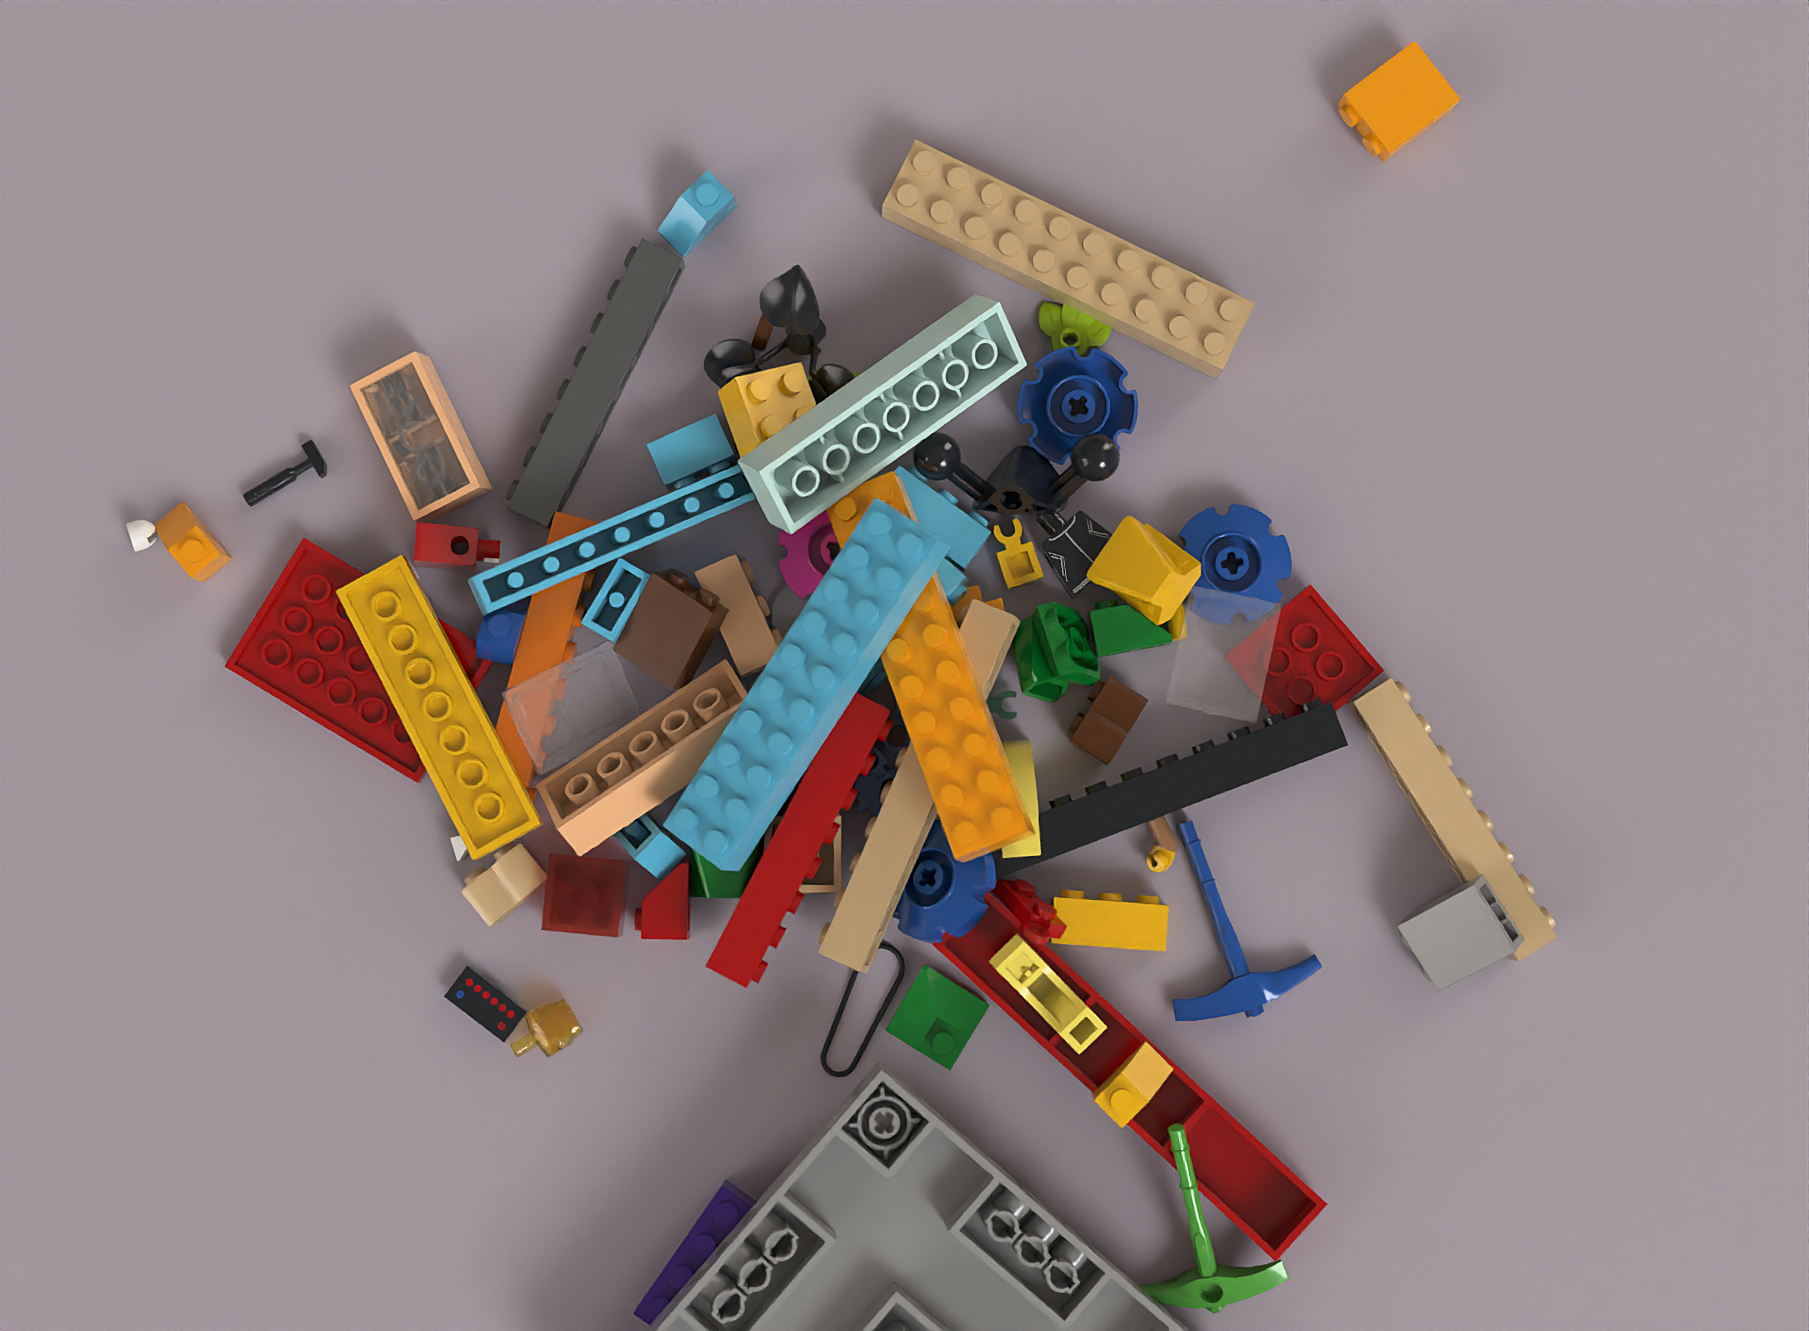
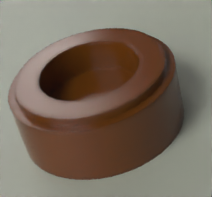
(762, 334)

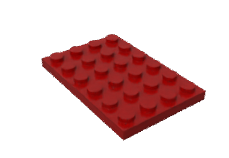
(314, 661)

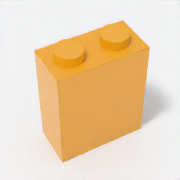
(1397, 102)

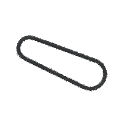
(877, 1020)

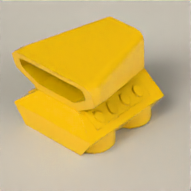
(1145, 570)

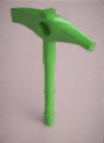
(1209, 1283)

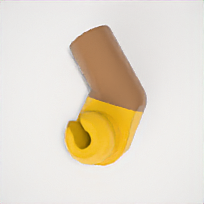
(1164, 847)

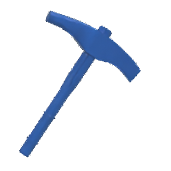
(1245, 989)

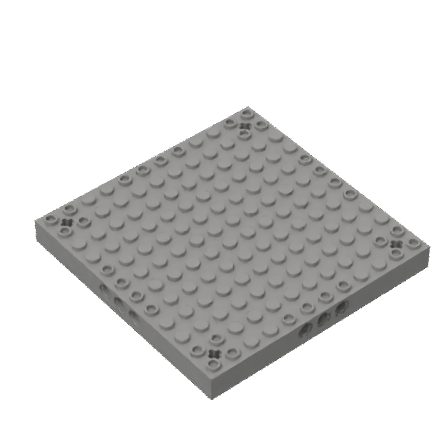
(904, 1237)

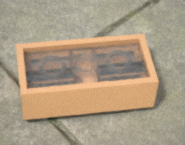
(421, 437)

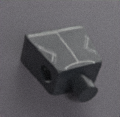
(1072, 547)

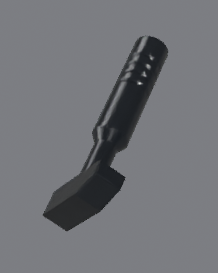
(288, 475)

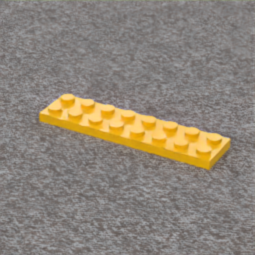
(439, 707)

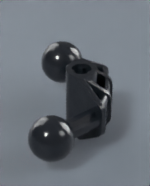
(1024, 478)

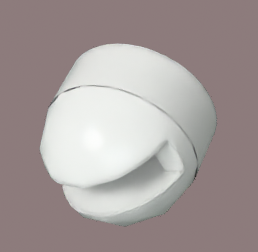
(141, 534)

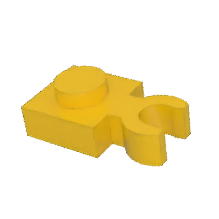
(1017, 561)

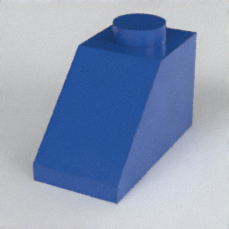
(501, 632)

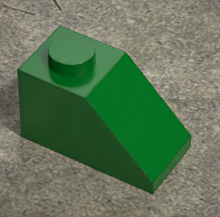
(1123, 630)

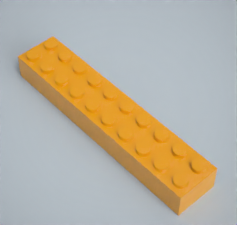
(944, 704)

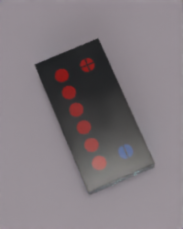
(486, 1003)

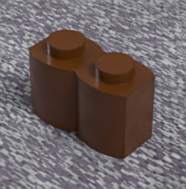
(1107, 719)

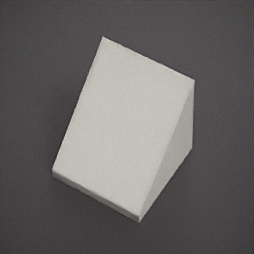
(459, 848)

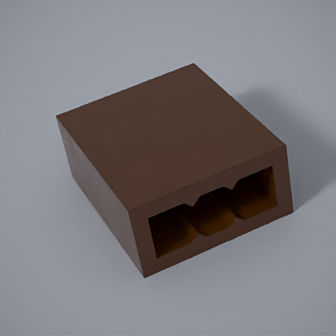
(671, 628)

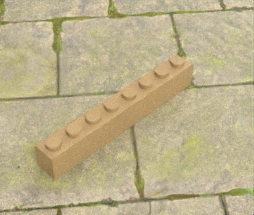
(1446, 807)

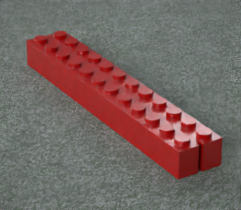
(1225, 1157)

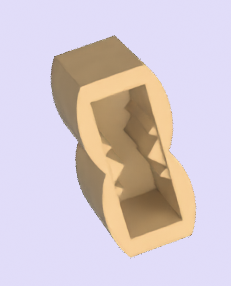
(504, 884)

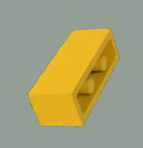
(1112, 921)

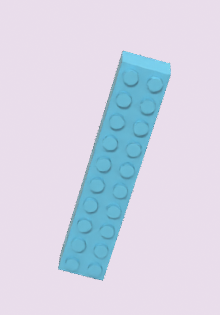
(806, 686)

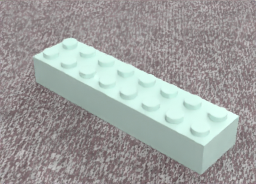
(882, 413)

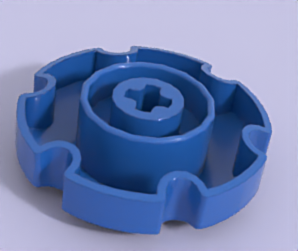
(1068, 376)
(1244, 538)
(944, 891)

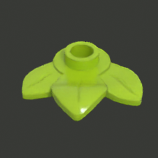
(1066, 322)

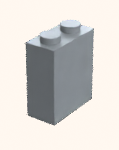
(1460, 933)

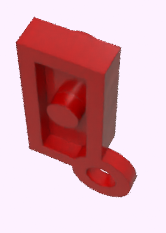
(1037, 917)

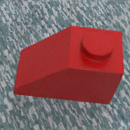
(667, 908)

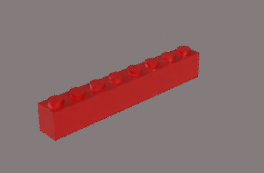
(798, 840)

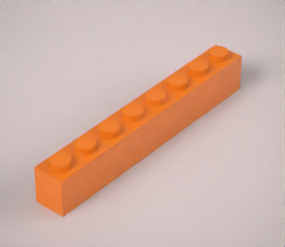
(546, 641)

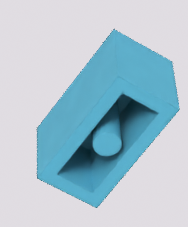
(692, 453)
(616, 600)

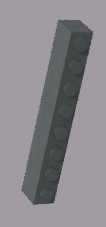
(596, 383)

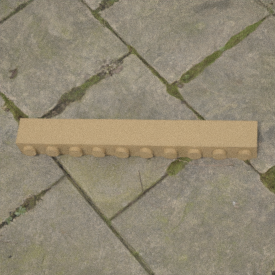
(905, 816)

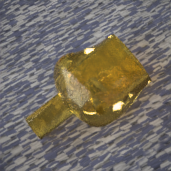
(550, 1028)

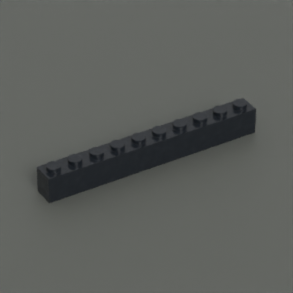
(1182, 782)

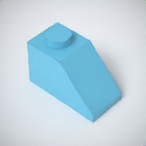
(697, 213)
(651, 845)

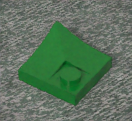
(937, 1017)

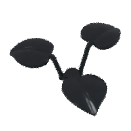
(790, 304)

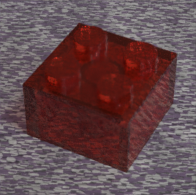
(585, 895)

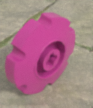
(807, 554)

